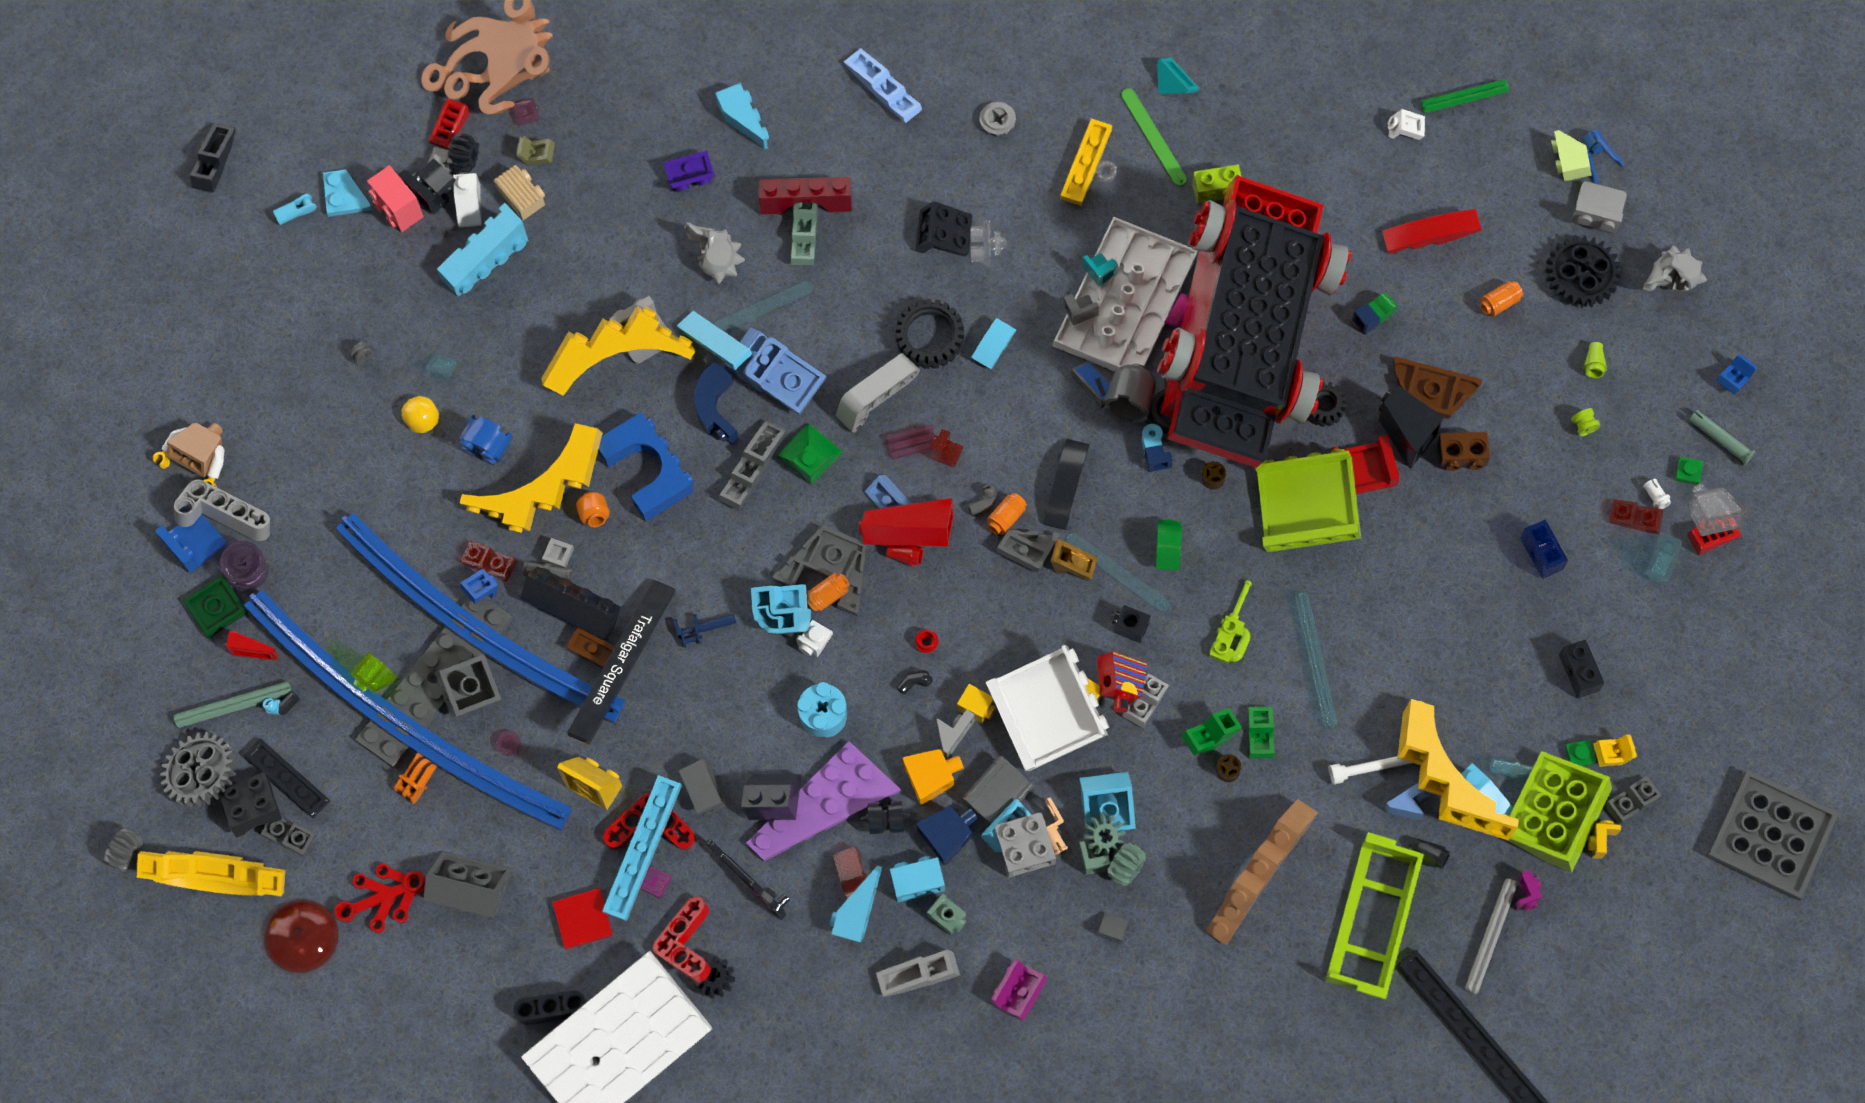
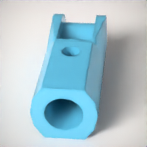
(290, 211)

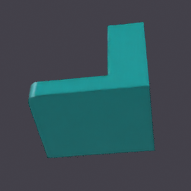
(1100, 268)

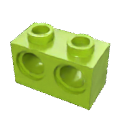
(1213, 183)

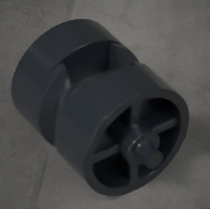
(884, 818)

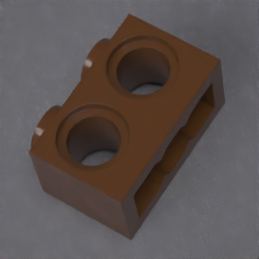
(1461, 444)

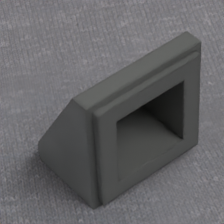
(1113, 928)

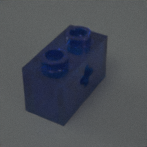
(1544, 549)

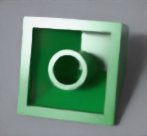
(809, 454)

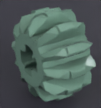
(1096, 838)
(1126, 864)

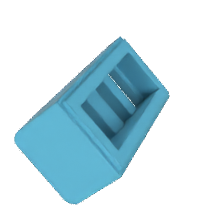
(990, 835)

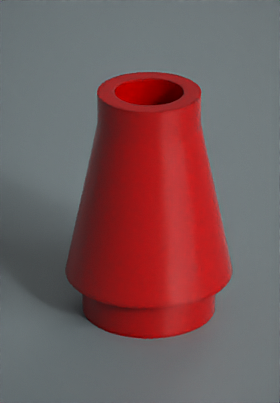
(906, 554)

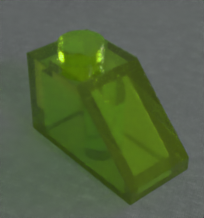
(372, 674)

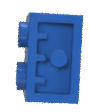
(192, 544)

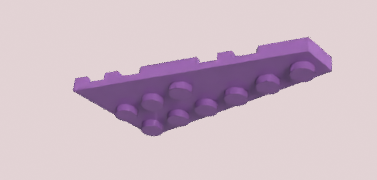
(828, 798)

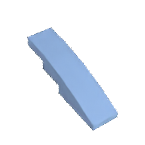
(882, 85)

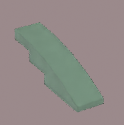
(804, 233)

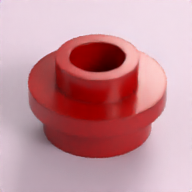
(926, 634)

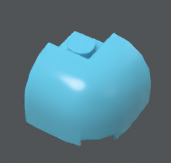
(781, 608)

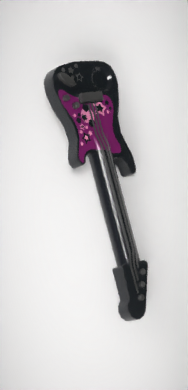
(775, 906)

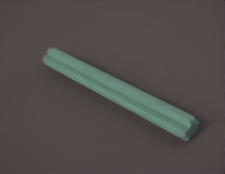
(231, 704)

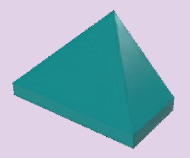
(1173, 79)

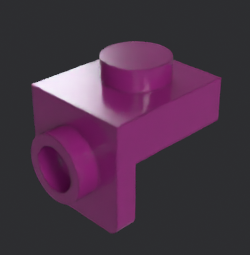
(1531, 888)

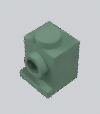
(949, 925)

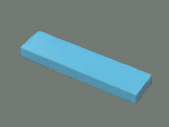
(714, 340)

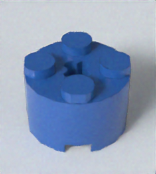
(484, 438)

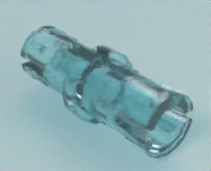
(1512, 769)

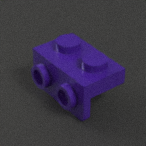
(689, 170)

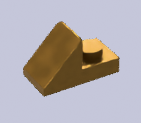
(1074, 560)

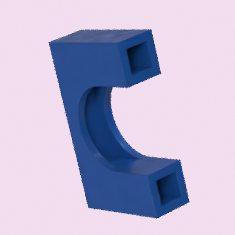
(639, 436)

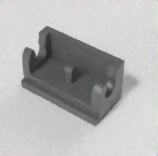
(702, 787)

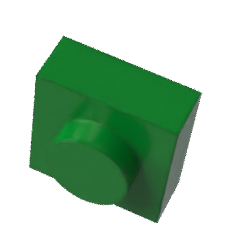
(1689, 471)
(1581, 753)

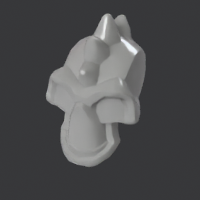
(717, 251)
(1675, 271)

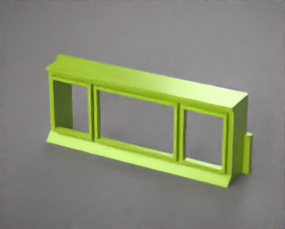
(1388, 848)

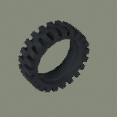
(930, 308)

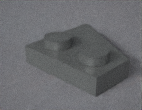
(1027, 548)

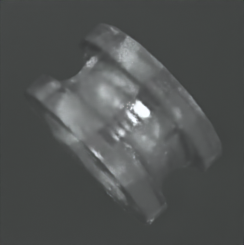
(1104, 178)

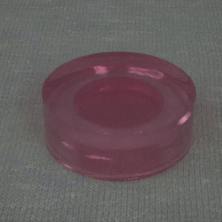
(508, 743)

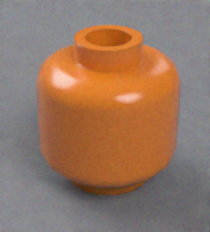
(592, 509)

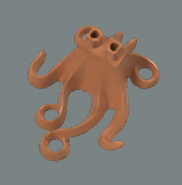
(513, 54)

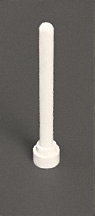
(1339, 773)

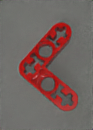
(674, 838)
(677, 948)

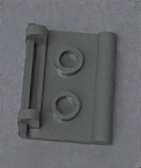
(997, 789)

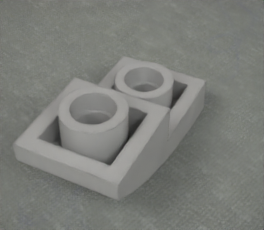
(1141, 709)

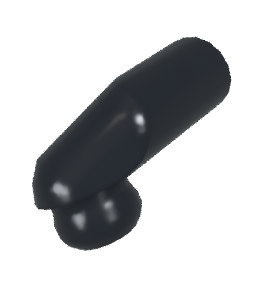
(914, 678)

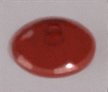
(309, 949)

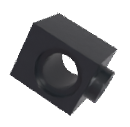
(1133, 633)

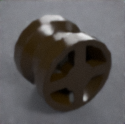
(1215, 470)
(1229, 763)

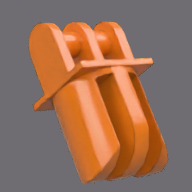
(416, 776)

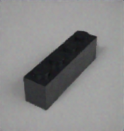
(570, 602)

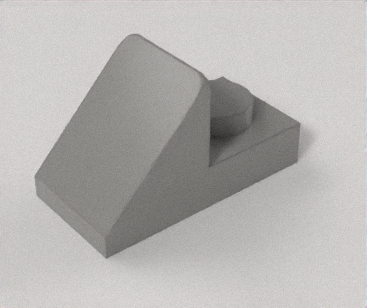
(950, 736)

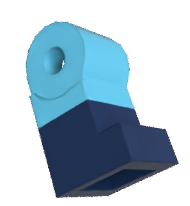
(1153, 449)

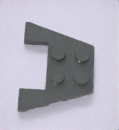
(829, 553)

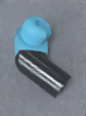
(280, 707)

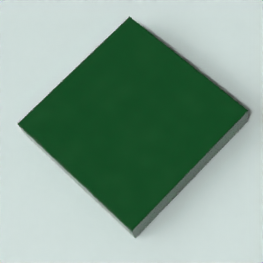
(215, 606)

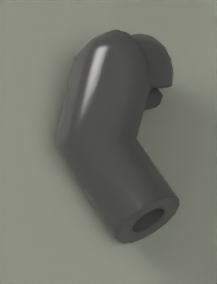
(986, 501)

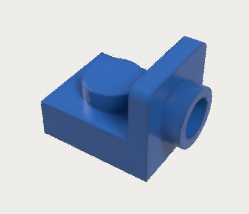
(479, 586)

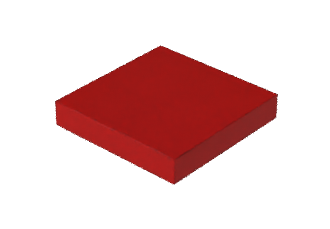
(582, 919)

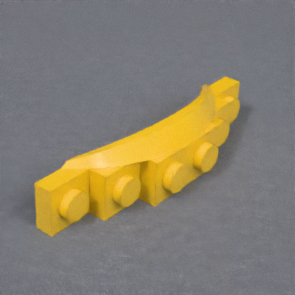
(211, 873)

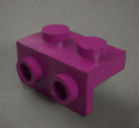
(1018, 990)

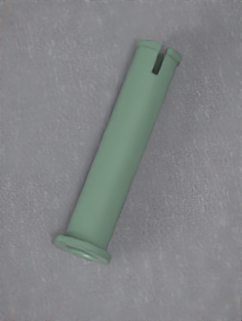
(1722, 437)

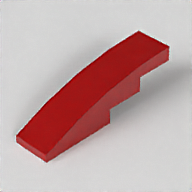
(1432, 230)

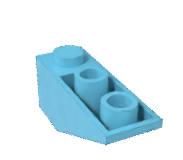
(738, 112)

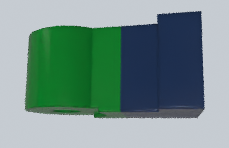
(1374, 313)

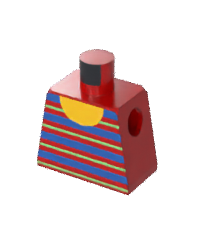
(1121, 679)

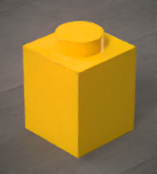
(976, 702)

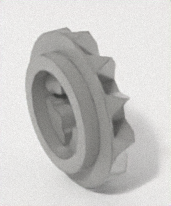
(1000, 110)

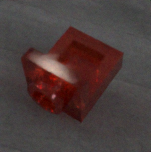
(945, 450)

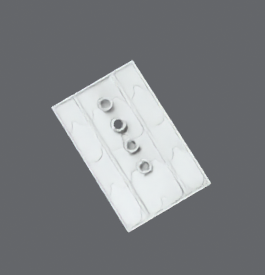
(1132, 301)
(633, 1028)

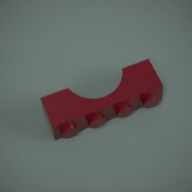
(830, 192)

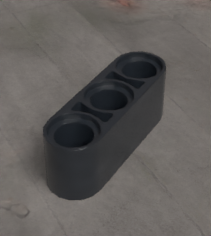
(539, 1003)

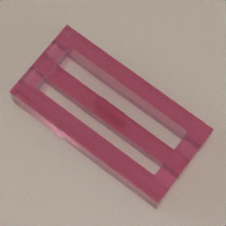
(907, 434)

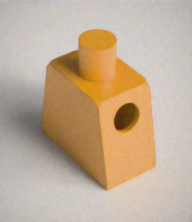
(931, 773)

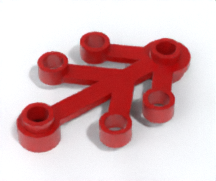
(384, 896)

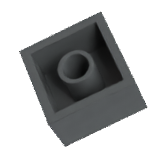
(467, 685)

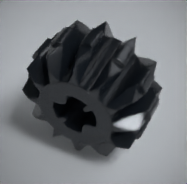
(463, 152)
(720, 983)

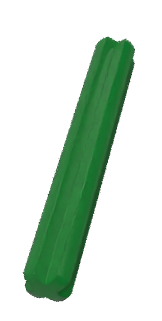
(1464, 96)

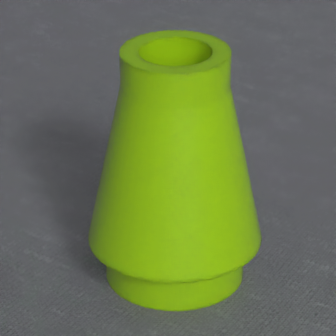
(1595, 361)

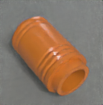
(1501, 298)
(1006, 514)
(827, 591)

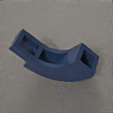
(709, 388)

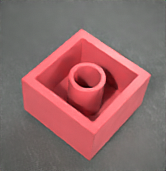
(395, 199)

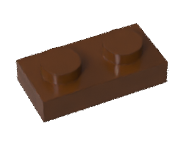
(590, 647)

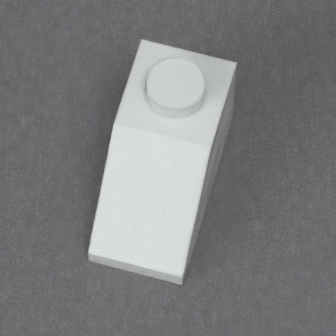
(467, 200)

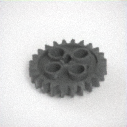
(198, 770)

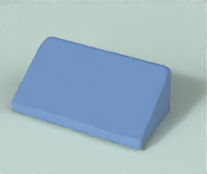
(885, 493)

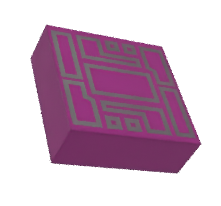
(655, 882)

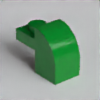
(1168, 544)
(1212, 733)

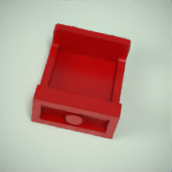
(1374, 466)

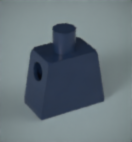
(947, 832)

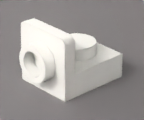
(1407, 124)
(814, 639)

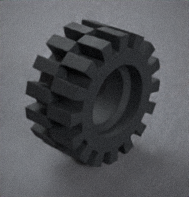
(1336, 412)

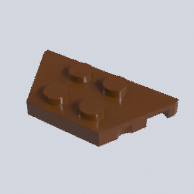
(1436, 387)

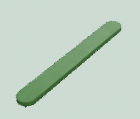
(1154, 137)

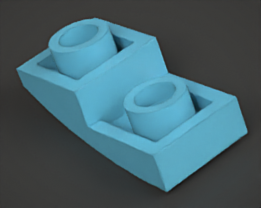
(993, 343)

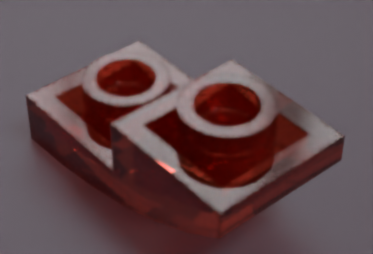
(1636, 517)
(483, 557)
(849, 870)

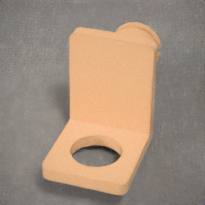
(1055, 837)

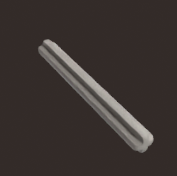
(1491, 936)

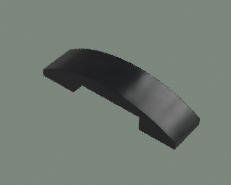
(1065, 484)

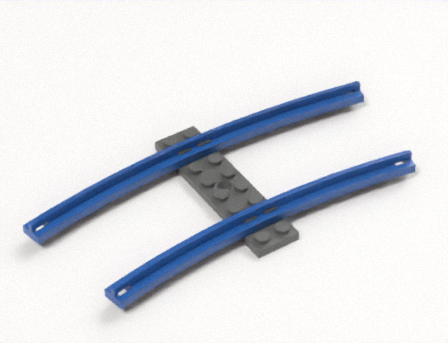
(404, 717)

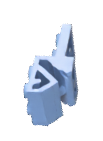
(777, 371)

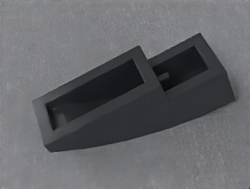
(212, 157)

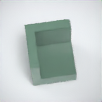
(1092, 862)

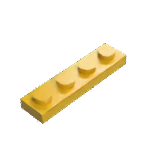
(1086, 162)

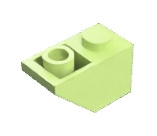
(1573, 157)

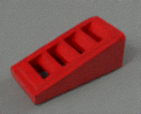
(450, 105)
(1702, 547)
(247, 647)

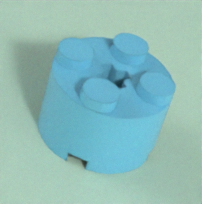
(821, 723)

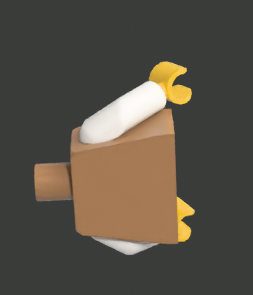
(195, 449)

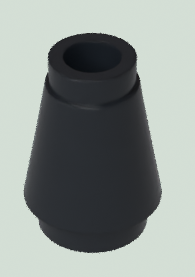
(1434, 854)

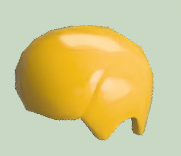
(420, 414)

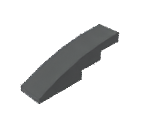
(752, 465)

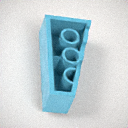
(484, 251)

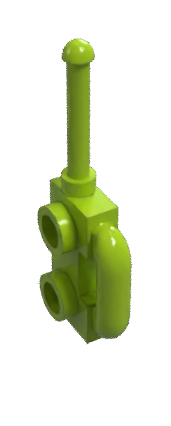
(1230, 628)

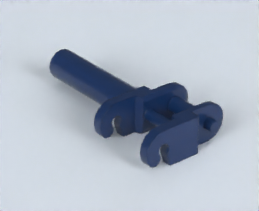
(703, 627)

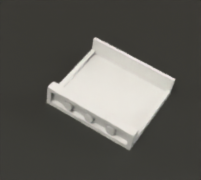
(1048, 708)

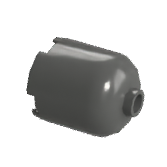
(1130, 393)

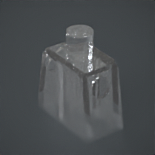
(1715, 510)

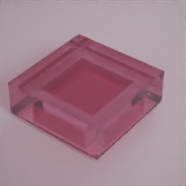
(526, 112)

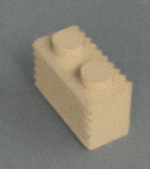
(520, 192)

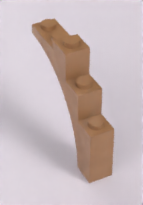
(1260, 870)

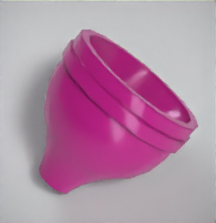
(1176, 315)

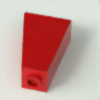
(909, 524)

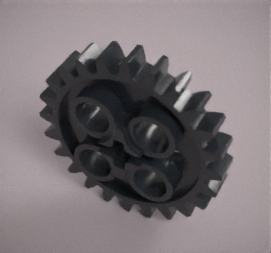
(1593, 255)

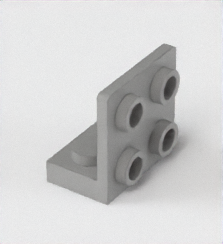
(1025, 844)

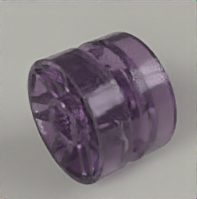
(244, 566)

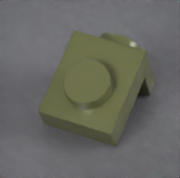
(535, 152)

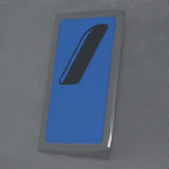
(1091, 381)

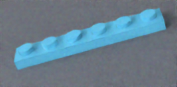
(642, 848)

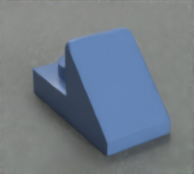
(1405, 804)

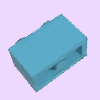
(917, 879)

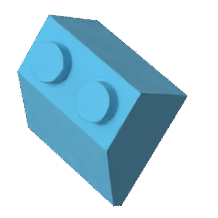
(1108, 796)

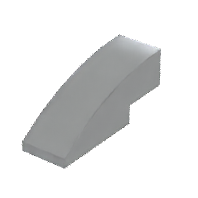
(918, 973)

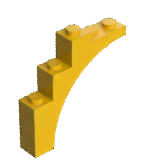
(640, 332)
(519, 506)

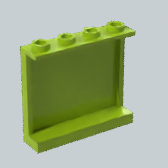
(1308, 501)

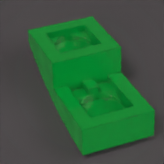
(1261, 732)

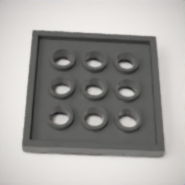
(1747, 861)

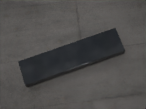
(286, 778)

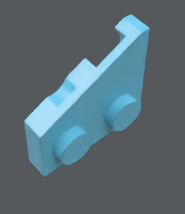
(343, 194)

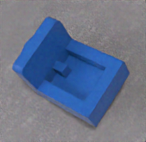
(1737, 374)

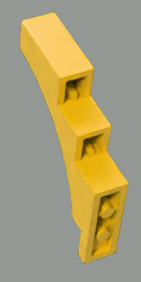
(1460, 800)

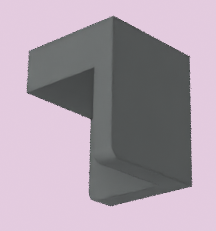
(1080, 309)

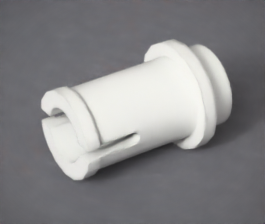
(1656, 493)

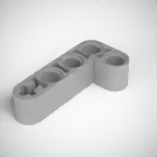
(875, 390)
(252, 524)

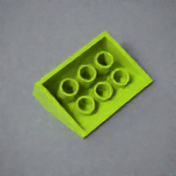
(1558, 810)

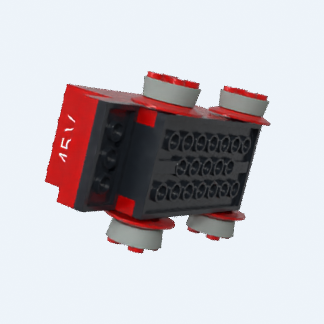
(1244, 321)

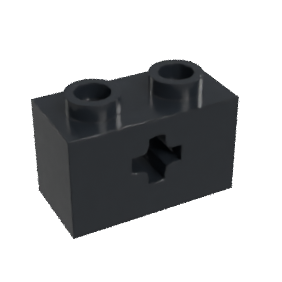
(1581, 669)

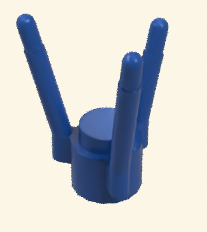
(1596, 143)

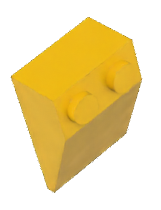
(590, 781)

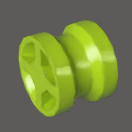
(1585, 422)

